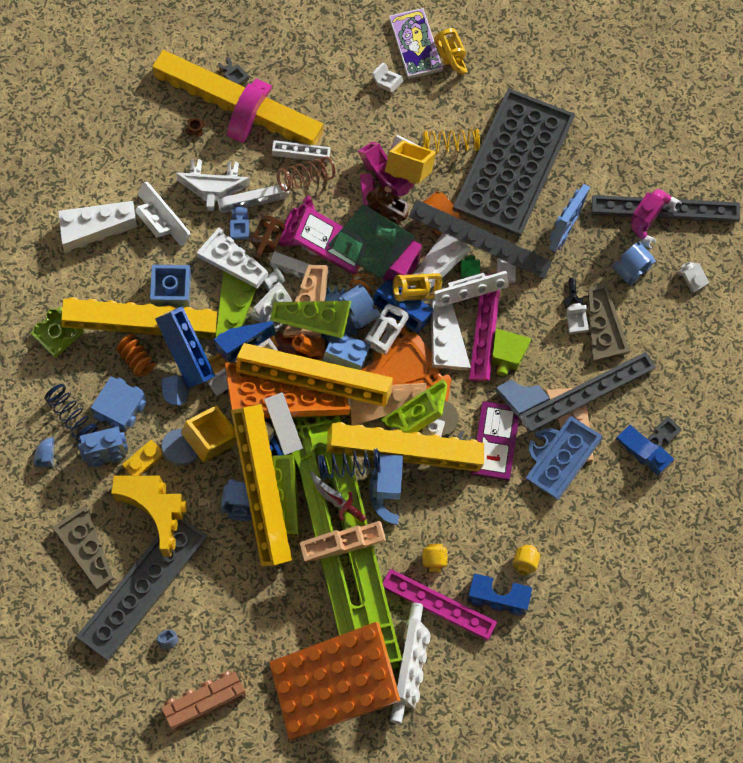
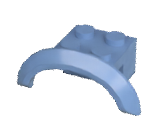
(386, 486)

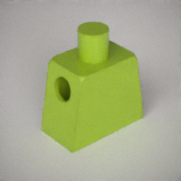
(508, 351)

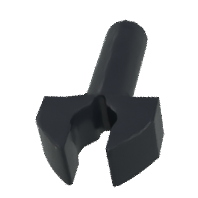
(572, 294)

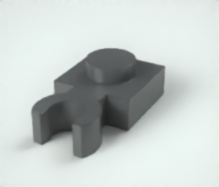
(234, 74)
(666, 431)

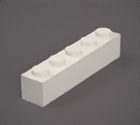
(300, 151)
(289, 265)

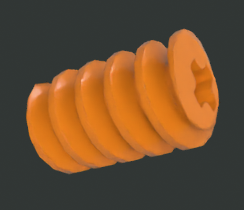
(134, 357)

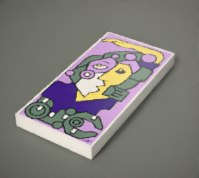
(415, 43)

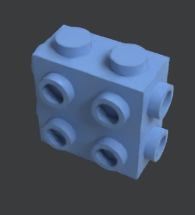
(118, 404)
(103, 447)

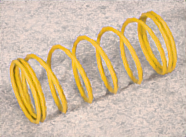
(426, 141)

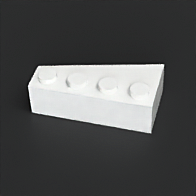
(95, 223)

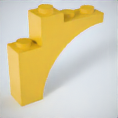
(151, 497)

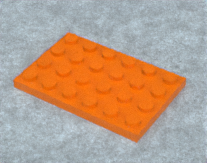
(302, 402)
(334, 681)

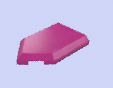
(292, 222)

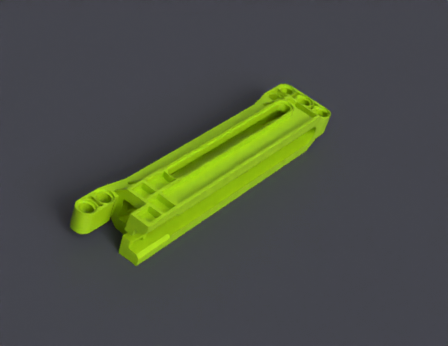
(363, 561)

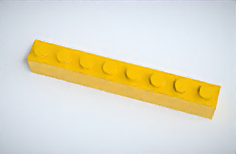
(130, 317)
(314, 374)
(413, 446)
(261, 485)

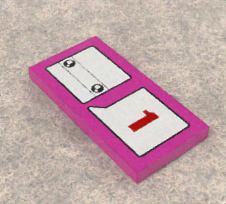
(315, 234)

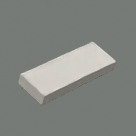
(283, 423)

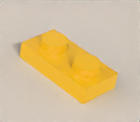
(143, 459)

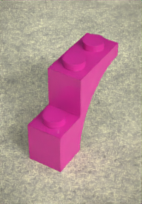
(375, 161)

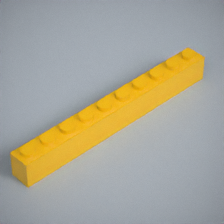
(227, 93)

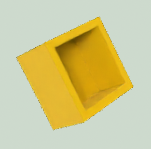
(410, 162)
(209, 433)

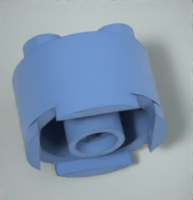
(634, 263)
(361, 307)
(235, 501)

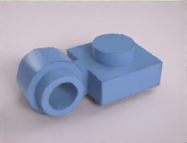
(239, 228)

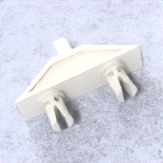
(213, 187)

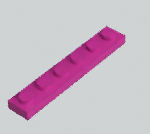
(484, 337)
(439, 605)

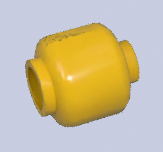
(434, 557)
(526, 559)

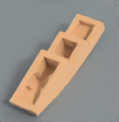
(342, 542)

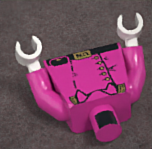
(648, 211)

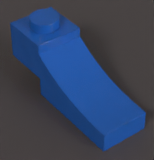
(645, 451)

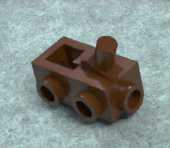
(387, 204)

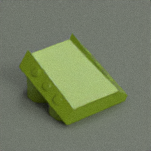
(54, 336)

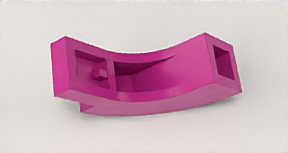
(246, 109)

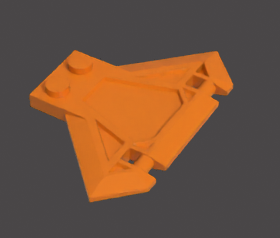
(407, 362)

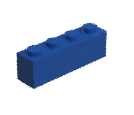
(185, 347)

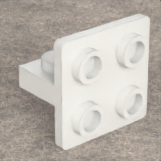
(263, 309)

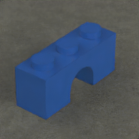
(482, 594)

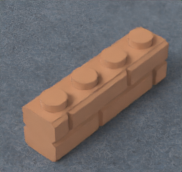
(204, 701)

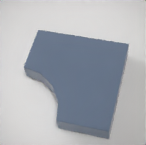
(521, 398)

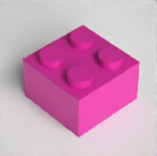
(406, 263)

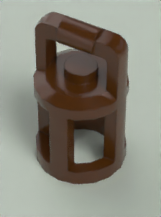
(263, 244)

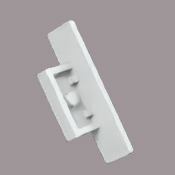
(159, 216)
(470, 288)

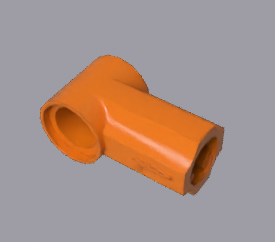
(313, 347)

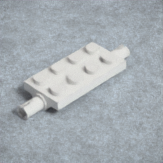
(412, 664)

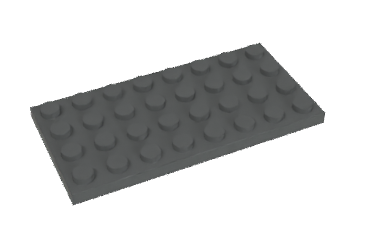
(514, 162)

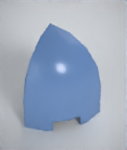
(175, 390)
(44, 453)

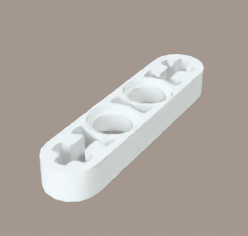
(252, 198)

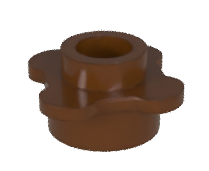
(192, 123)

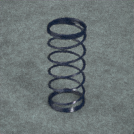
(82, 432)
(323, 470)

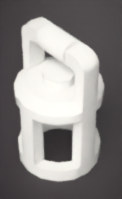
(388, 324)

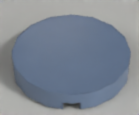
(177, 449)

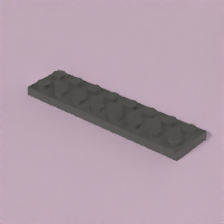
(139, 592)

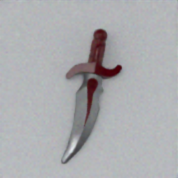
(336, 498)

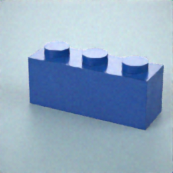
(418, 311)

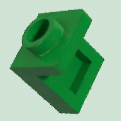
(469, 266)

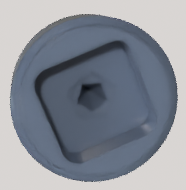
(167, 639)

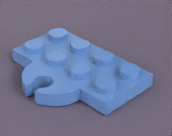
(568, 217)
(561, 455)

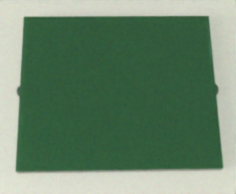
(371, 241)

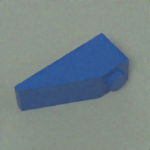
(231, 341)

